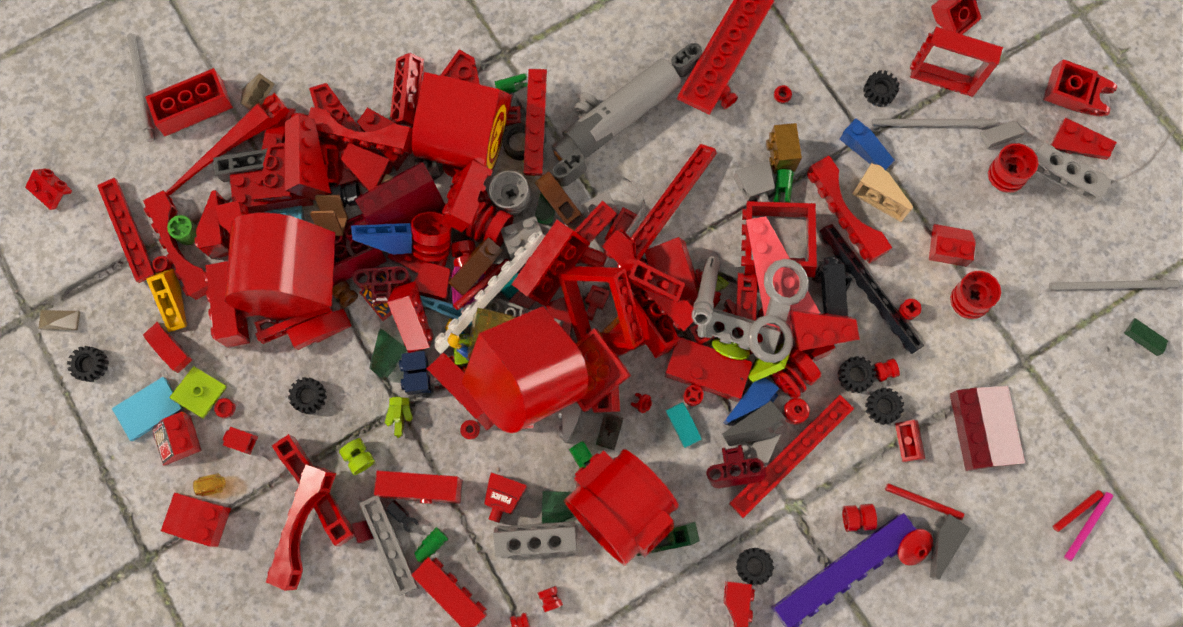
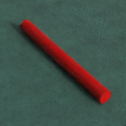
(479, 286)
(924, 501)

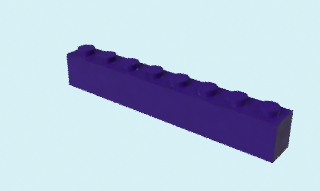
(842, 572)

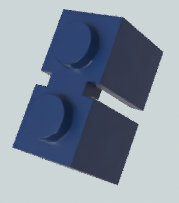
(415, 373)

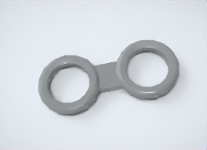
(778, 310)

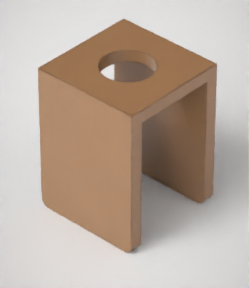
(331, 214)

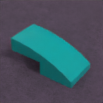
(683, 424)

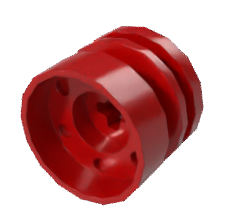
(1013, 167)
(487, 224)
(430, 237)
(980, 286)
(798, 370)

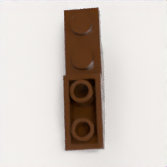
(560, 201)

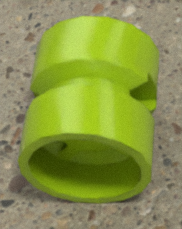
(360, 462)

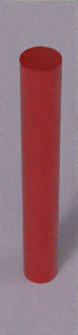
(1078, 510)

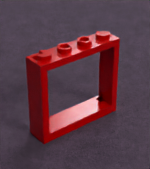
(962, 45)
(781, 209)
(623, 300)

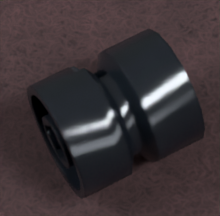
(346, 193)

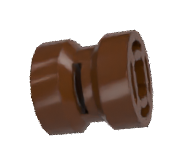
(344, 293)

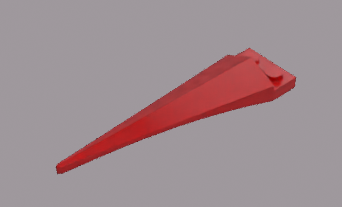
(255, 121)

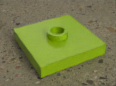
(763, 369)
(198, 392)

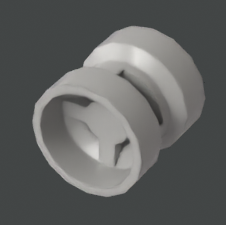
(586, 103)

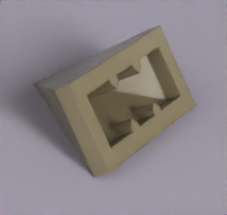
(256, 91)
(59, 320)

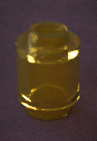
(209, 485)

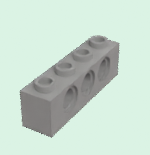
(1073, 182)
(769, 333)
(544, 532)

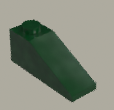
(680, 536)

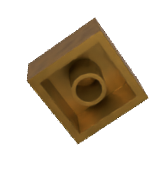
(784, 147)

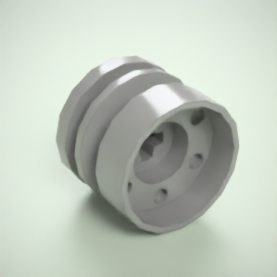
(505, 185)

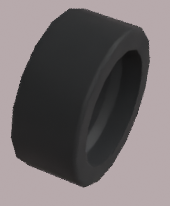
(510, 131)

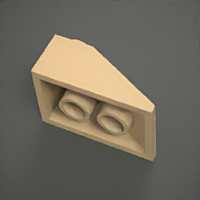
(883, 193)

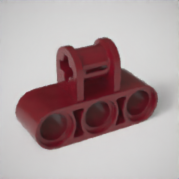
(381, 290)
(735, 461)

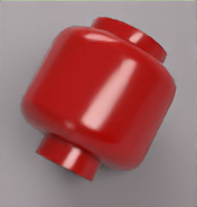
(791, 415)

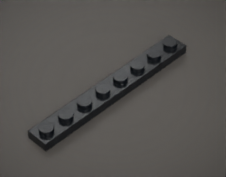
(874, 292)

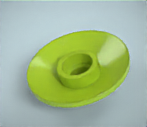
(730, 350)

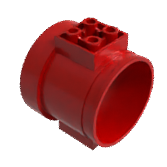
(622, 505)

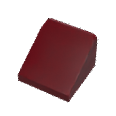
(362, 532)

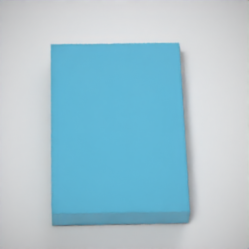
(146, 409)

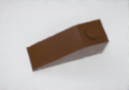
(475, 266)

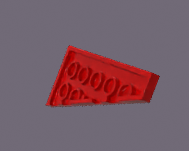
(325, 99)

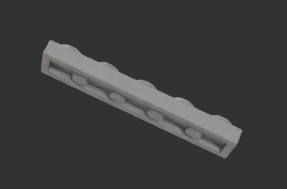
(388, 545)

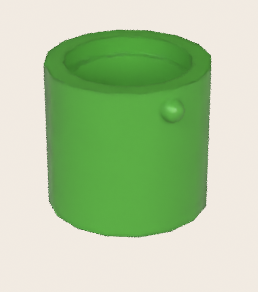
(182, 229)

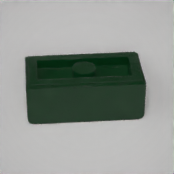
(1146, 337)

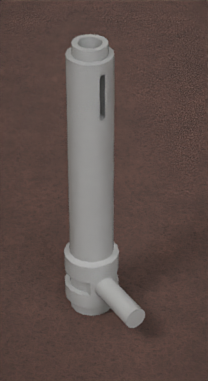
(704, 304)

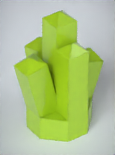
(397, 412)

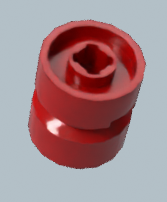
(461, 251)
(861, 517)

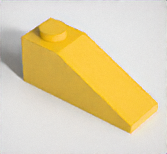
(168, 298)

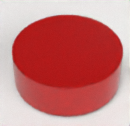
(224, 408)

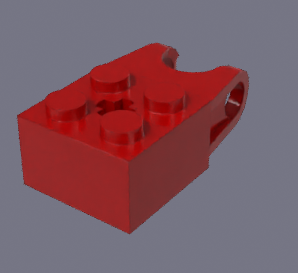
(1078, 89)

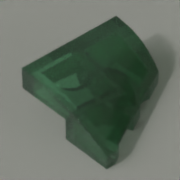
(386, 354)
(554, 507)

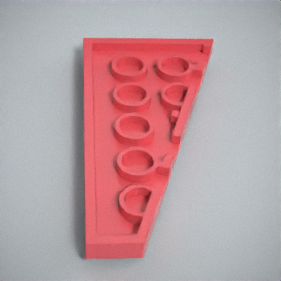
(766, 250)

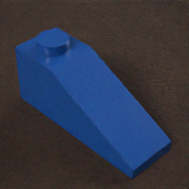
(866, 144)
(386, 237)
(757, 395)

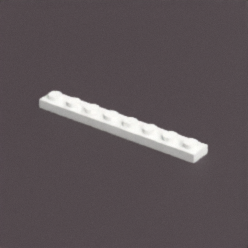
(495, 284)

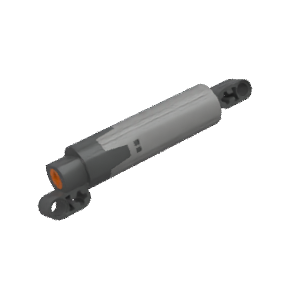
(620, 112)

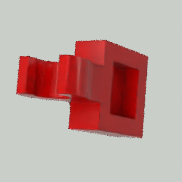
(596, 299)

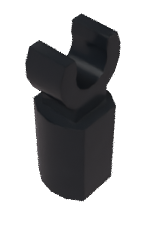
(400, 515)

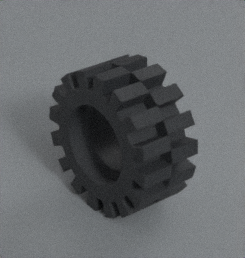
(888, 81)
(77, 360)
(867, 369)
(295, 395)
(892, 397)
(767, 566)

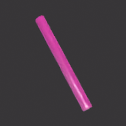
(1087, 528)

